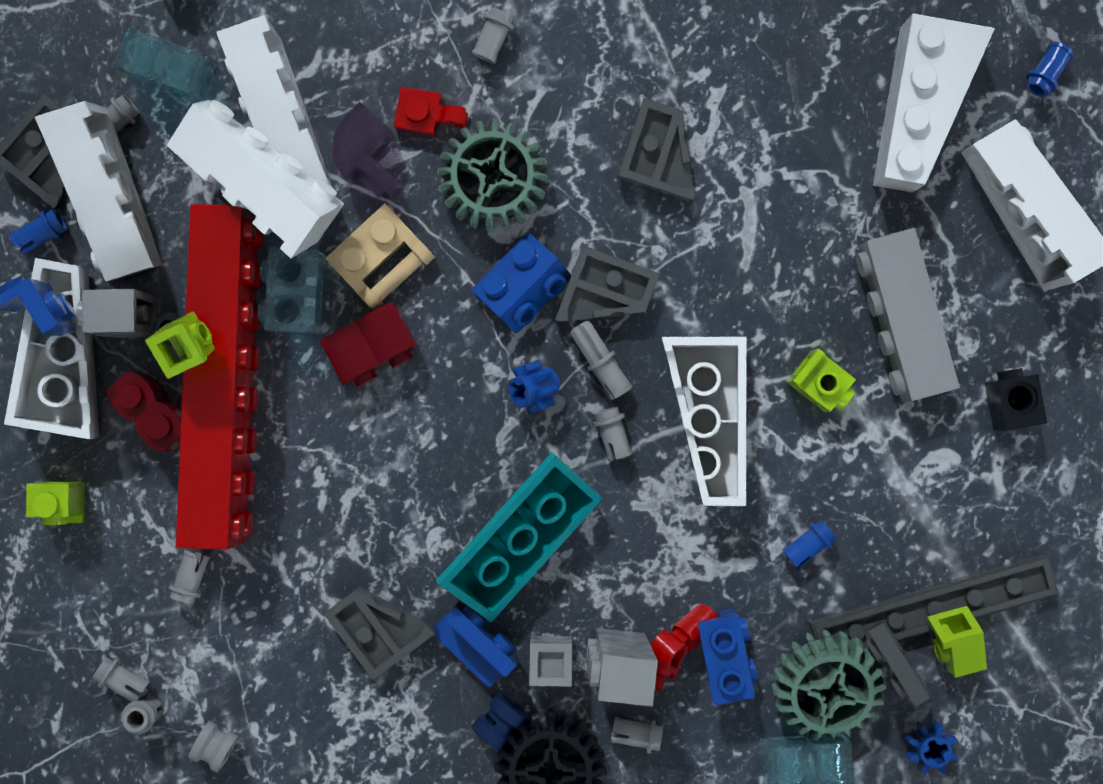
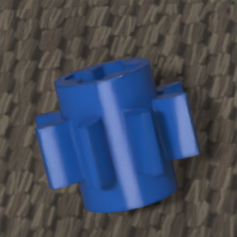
(534, 387)
(941, 748)

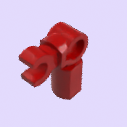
(672, 647)

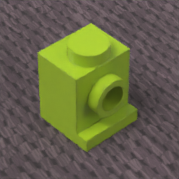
(190, 340)
(808, 378)
(56, 502)
(958, 641)

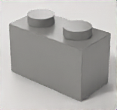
(117, 313)

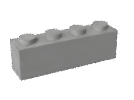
(907, 316)
(622, 667)

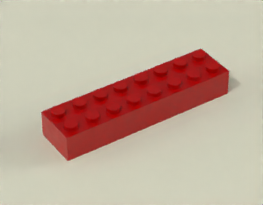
(219, 392)

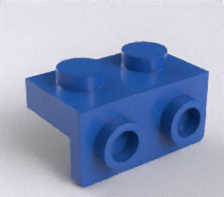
(522, 283)
(49, 311)
(475, 645)
(725, 657)

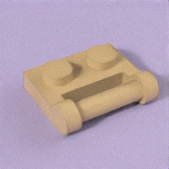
(370, 248)

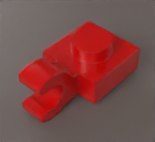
(422, 112)

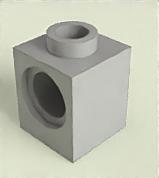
(550, 661)

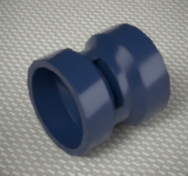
(499, 722)

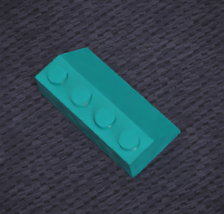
(520, 538)

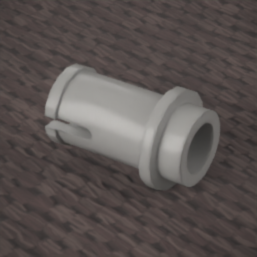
(493, 35)
(122, 112)
(613, 433)
(189, 577)
(120, 679)
(141, 722)
(637, 734)

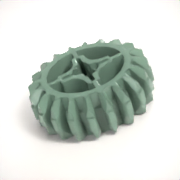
(476, 168)
(820, 672)

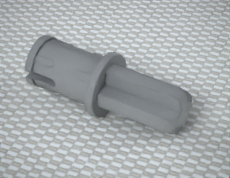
(600, 360)

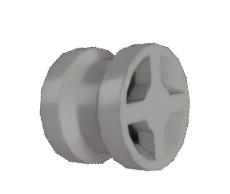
(213, 746)

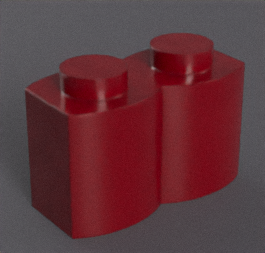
(370, 344)
(147, 404)

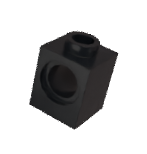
(1031, 410)

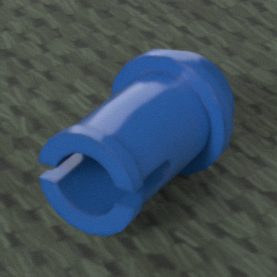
(1044, 77)
(39, 231)
(809, 544)

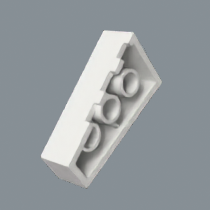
(926, 90)
(270, 92)
(255, 176)
(100, 188)
(1036, 207)
(55, 374)
(712, 405)

